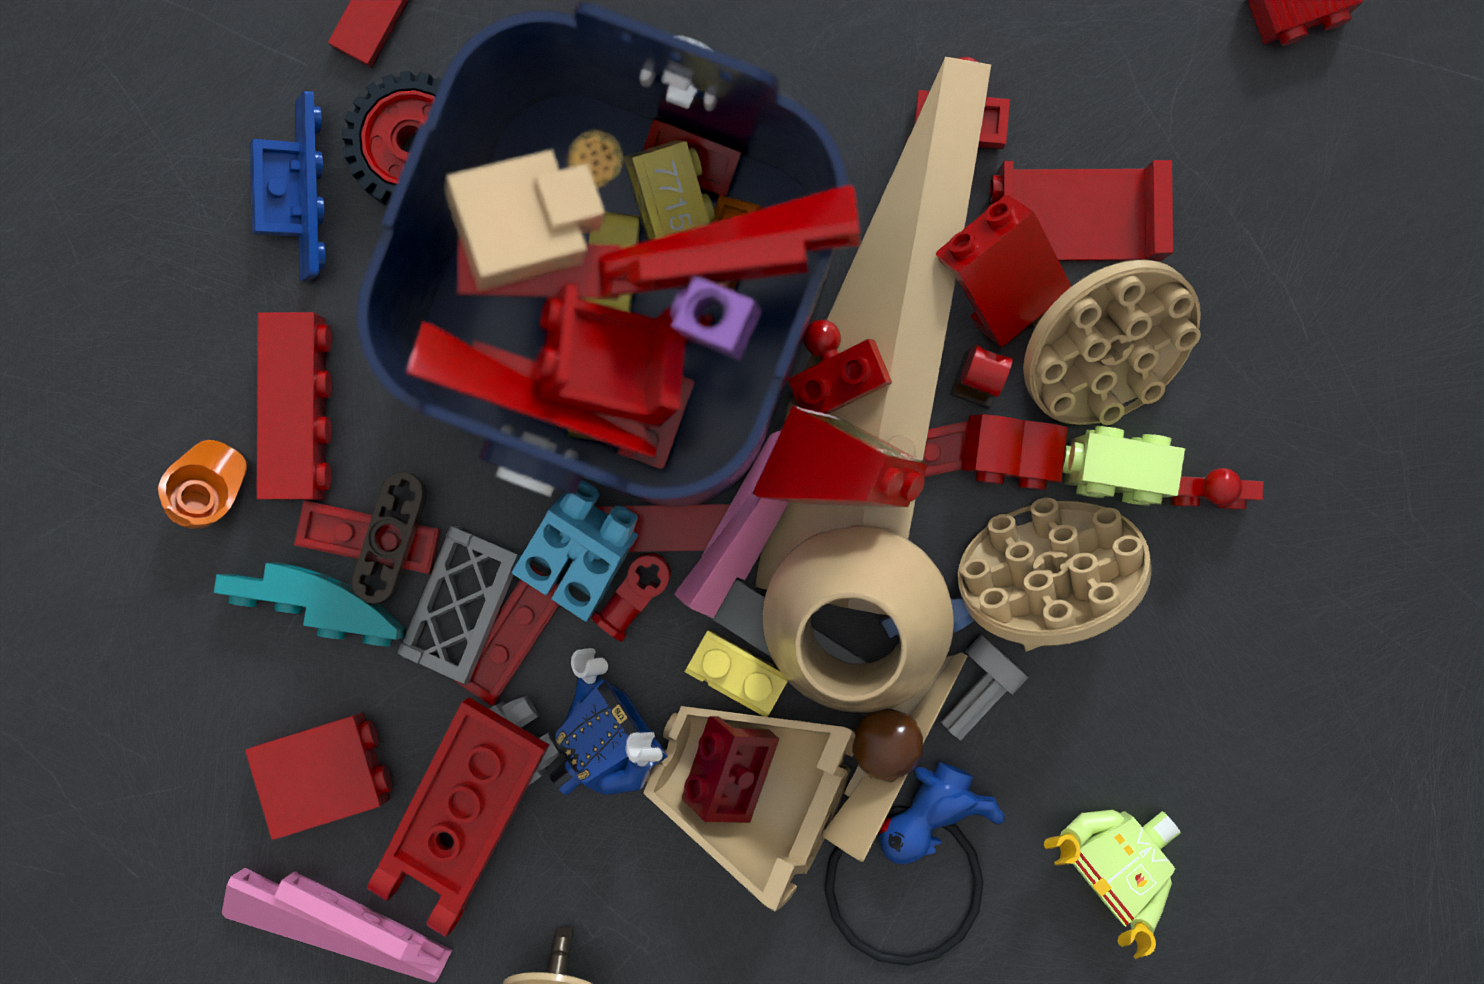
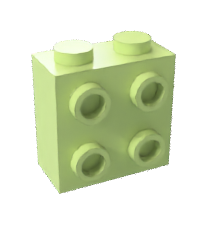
(1135, 467)

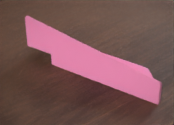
(734, 543)
(332, 922)

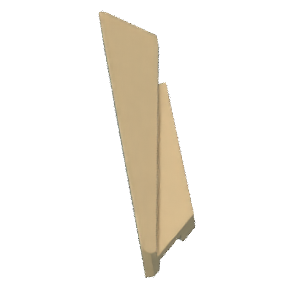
(871, 798)

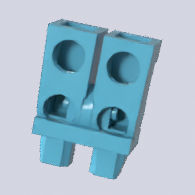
(587, 536)

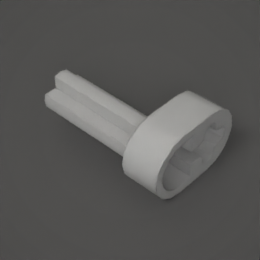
(1000, 677)

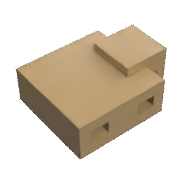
(523, 217)

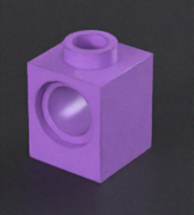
(732, 333)

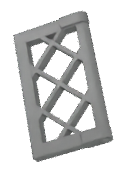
(493, 595)

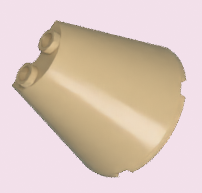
(792, 809)

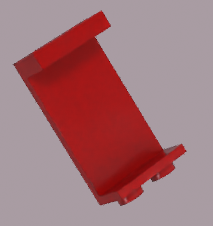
(1097, 210)

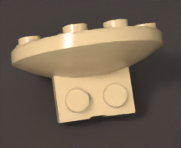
(1112, 342)
(1056, 576)

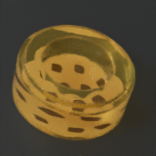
(600, 153)

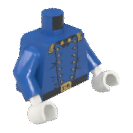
(603, 735)

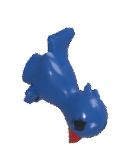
(937, 803)

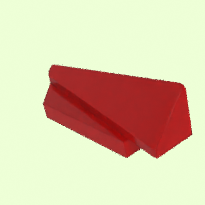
(737, 248)
(512, 384)

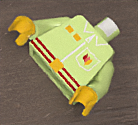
(1122, 867)

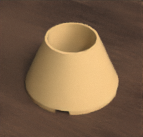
(867, 566)

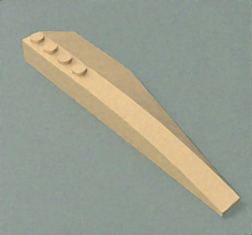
(900, 300)

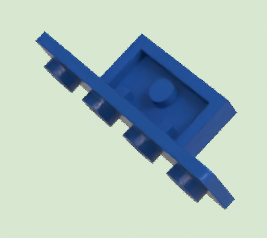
(286, 187)

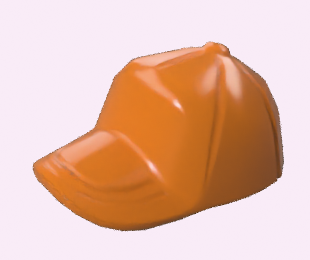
(202, 484)

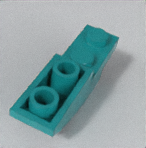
(328, 602)

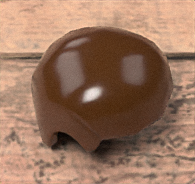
(887, 744)

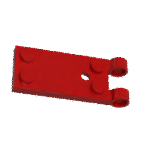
(471, 796)

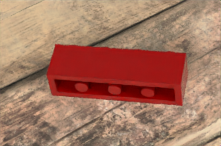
(292, 406)

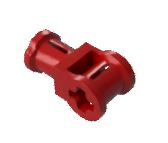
(632, 596)

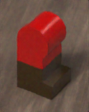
(981, 376)

